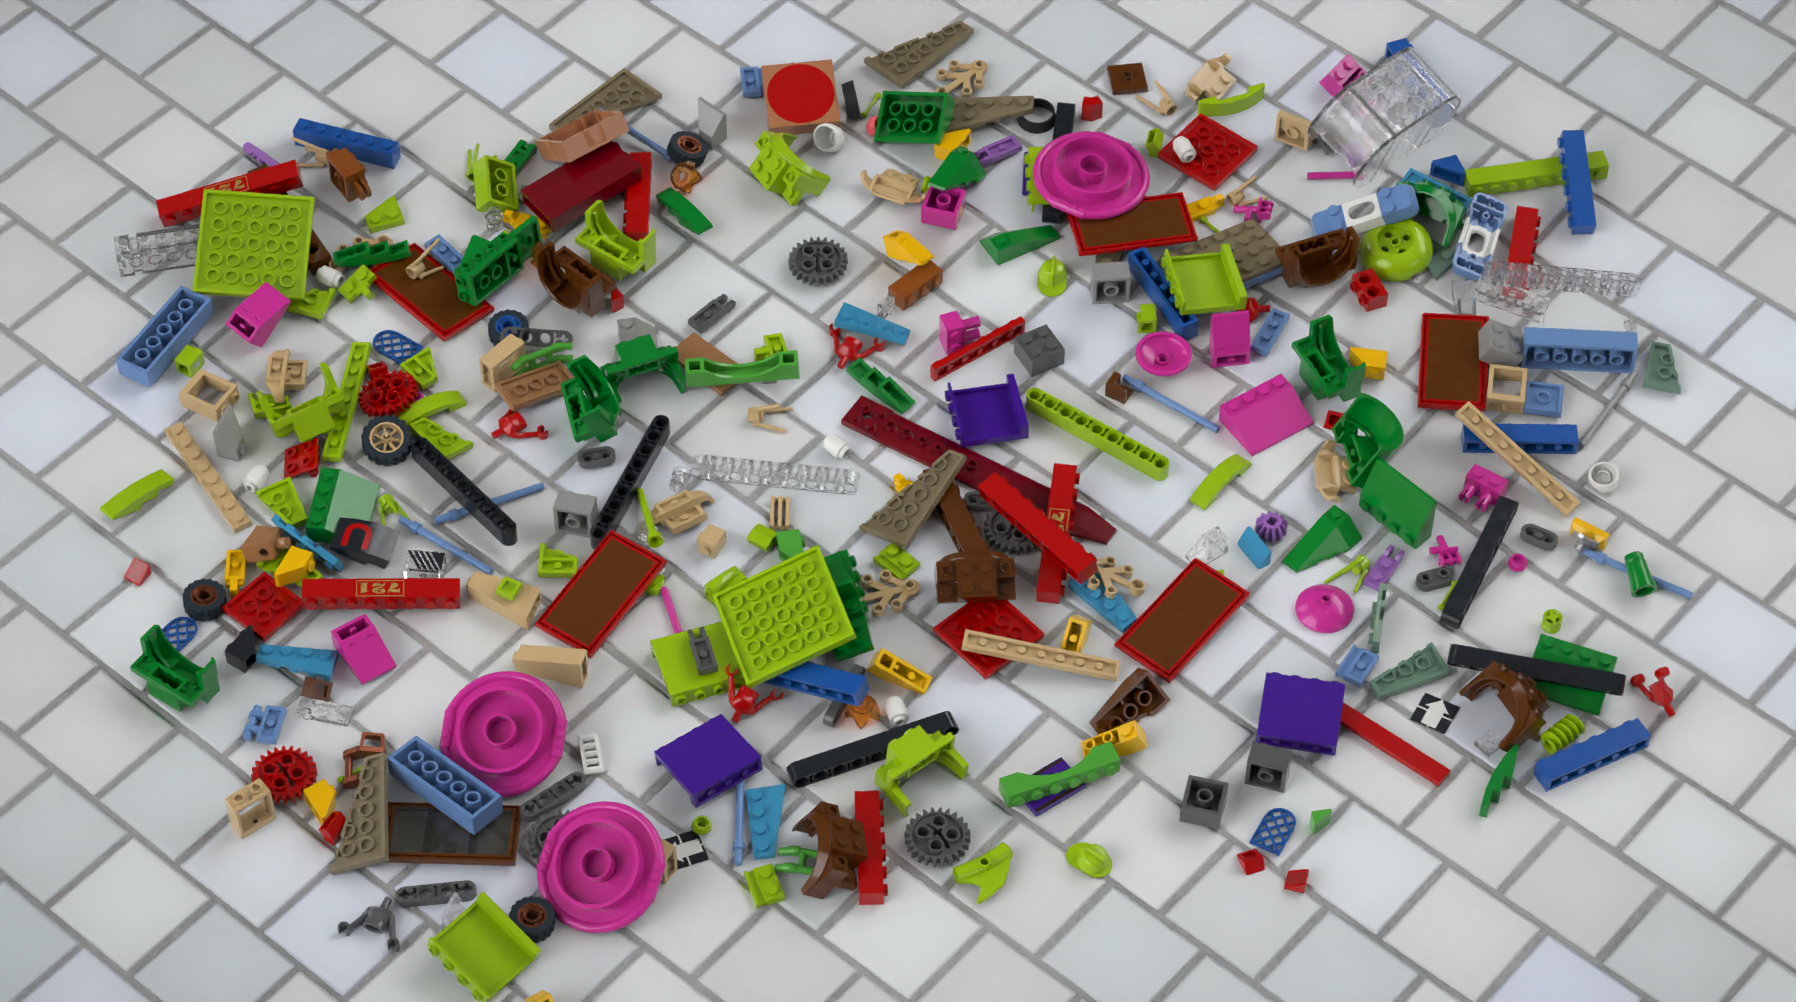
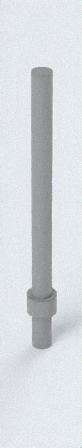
(1625, 386)

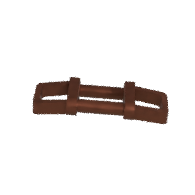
(351, 781)

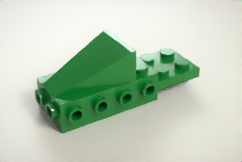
(494, 262)
(847, 579)

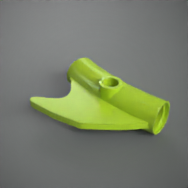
(986, 871)

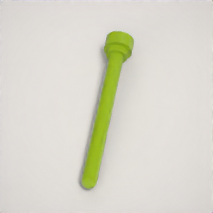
(654, 537)

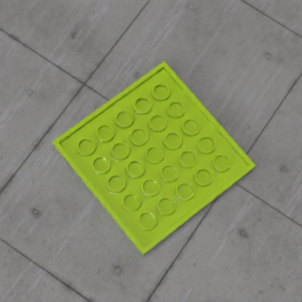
(253, 242)
(784, 616)

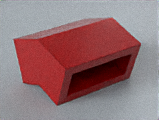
(1091, 108)
(332, 827)

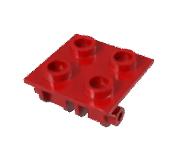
(302, 459)

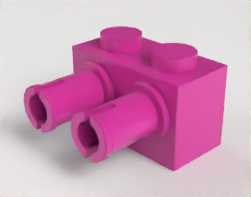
(953, 331)
(1484, 485)

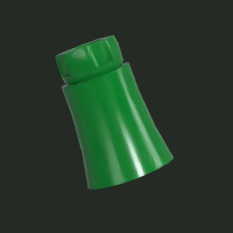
(1639, 575)

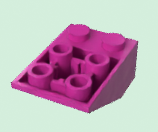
(1341, 75)
(258, 314)
(1229, 339)
(362, 649)

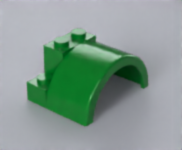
(1381, 440)

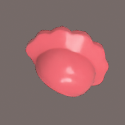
(871, 125)

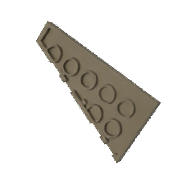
(916, 56)
(619, 93)
(976, 111)
(913, 504)
(366, 823)

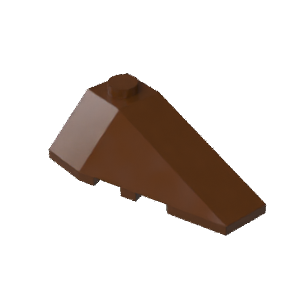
(1133, 700)

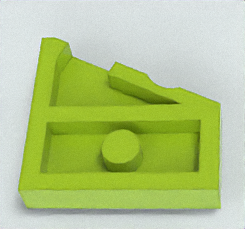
(384, 216)
(422, 368)
(277, 407)
(556, 563)

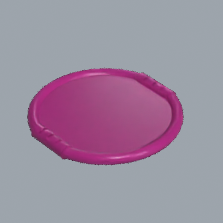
(1091, 175)
(505, 731)
(601, 867)

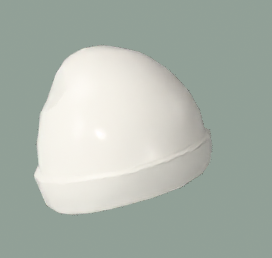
(828, 137)
(1604, 477)

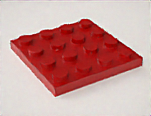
(1218, 152)
(988, 617)

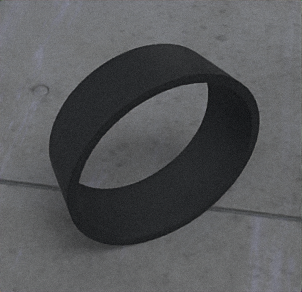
(851, 100)
(1040, 127)

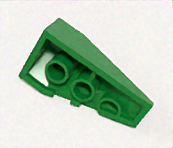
(958, 168)
(1015, 243)
(1327, 537)

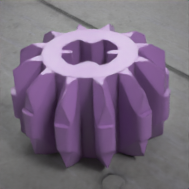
(1271, 526)

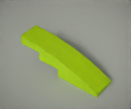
(133, 496)

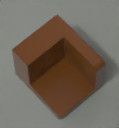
(1116, 390)
(317, 689)

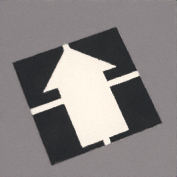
(1434, 713)
(688, 849)

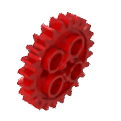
(388, 394)
(298, 765)

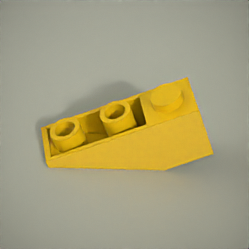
(906, 248)
(1125, 739)

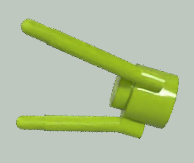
(469, 174)
(389, 505)
(1358, 566)

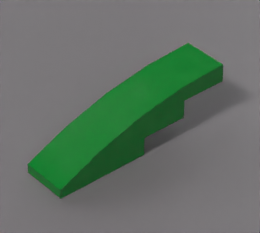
(684, 210)
(371, 255)
(881, 387)
(1500, 778)

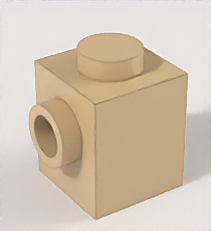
(711, 541)

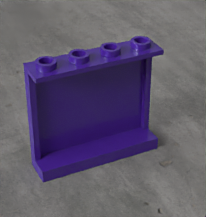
(987, 413)
(1300, 713)
(709, 760)

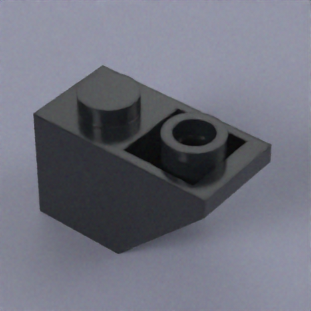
(242, 650)

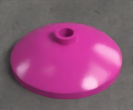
(1163, 354)
(1323, 615)

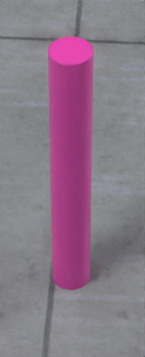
(1331, 175)
(671, 610)

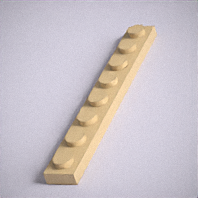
(1517, 459)
(208, 477)
(1041, 655)

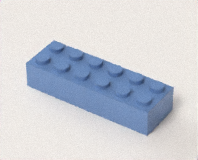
(165, 336)
(1579, 350)
(445, 785)

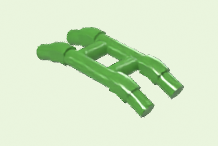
(547, 352)
(790, 867)

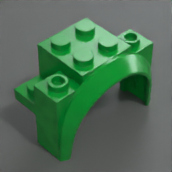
(1439, 206)
(642, 356)
(1324, 365)
(598, 410)
(172, 675)

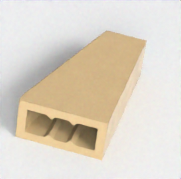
(520, 611)
(553, 663)

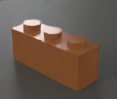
(916, 284)

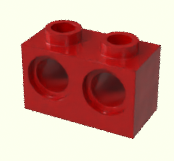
(1369, 290)

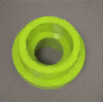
(701, 821)

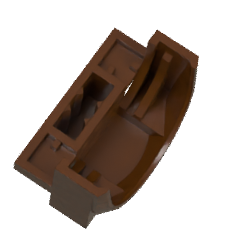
(1311, 259)
(580, 286)
(978, 577)
(1519, 698)
(838, 852)

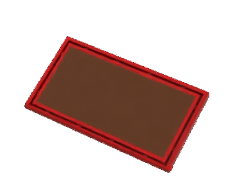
(1152, 223)
(429, 300)
(1450, 362)
(601, 593)
(1182, 620)

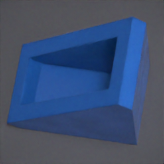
(1448, 169)

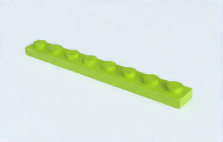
(350, 388)

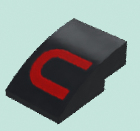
(364, 541)

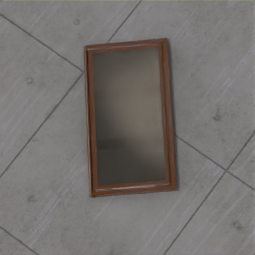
(430, 837)

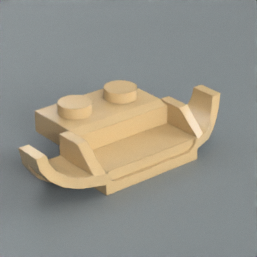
(1211, 79)
(893, 186)
(285, 374)
(1331, 473)
(681, 511)

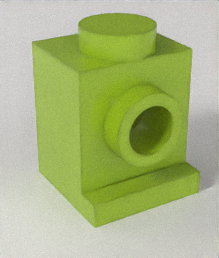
(1146, 318)

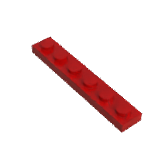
(977, 349)

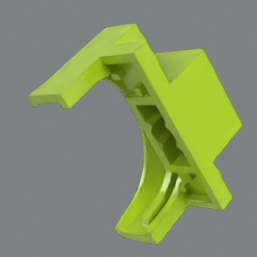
(783, 170)
(613, 250)
(309, 417)
(912, 754)

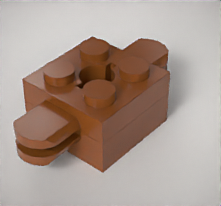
(348, 174)

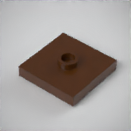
(1127, 78)

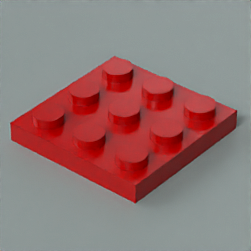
(263, 606)

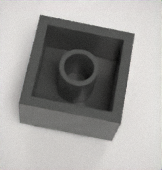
(1039, 350)
(1268, 766)
(1204, 802)

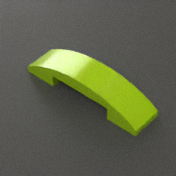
(1231, 105)
(431, 405)
(1218, 479)

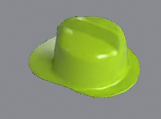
(1052, 277)
(1090, 859)

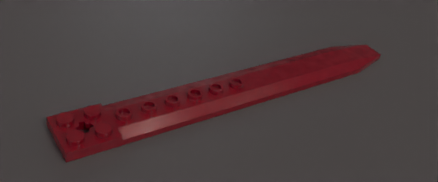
(928, 446)

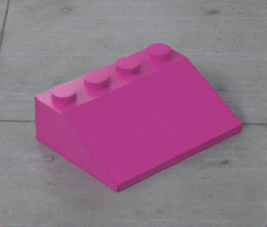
(1265, 415)

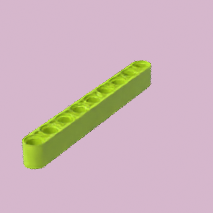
(1097, 434)

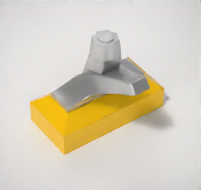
(1587, 535)

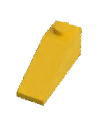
(898, 672)

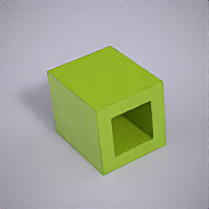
(189, 361)

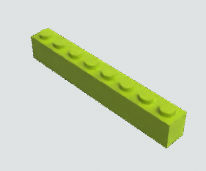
(1527, 175)

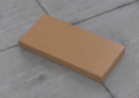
(697, 347)
(533, 386)

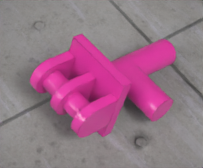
(1262, 210)
(1446, 554)

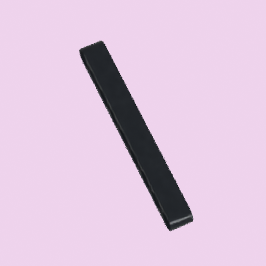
(1063, 125)
(631, 479)
(464, 491)
(1479, 562)
(1539, 669)
(862, 752)

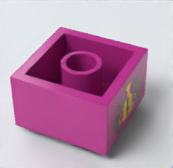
(943, 207)

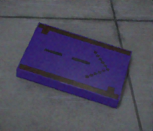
(1047, 802)

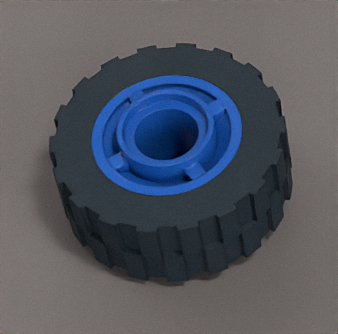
(505, 319)

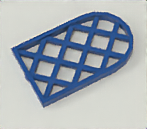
(418, 348)
(187, 632)
(1268, 847)

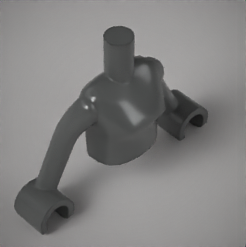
(375, 920)

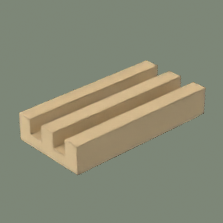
(779, 500)

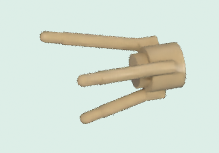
(1166, 107)
(320, 155)
(1236, 197)
(417, 268)
(756, 414)

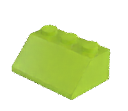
(495, 184)

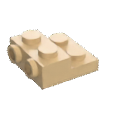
(1292, 130)

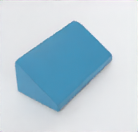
(1254, 548)

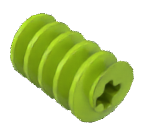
(1562, 733)

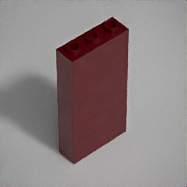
(578, 184)

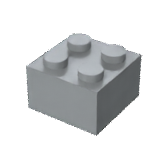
(1110, 282)
(1500, 344)
(574, 513)

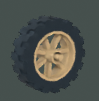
(382, 456)

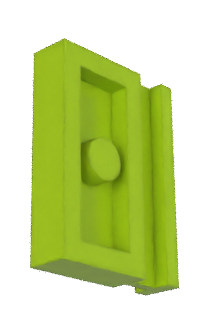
(896, 561)
(764, 885)

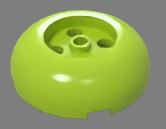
(1407, 254)

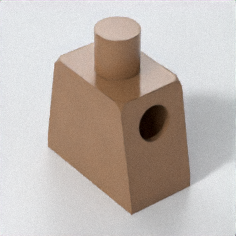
(264, 544)

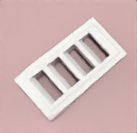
(588, 742)

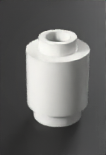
(1184, 149)
(330, 277)
(837, 446)
(256, 478)
(896, 711)

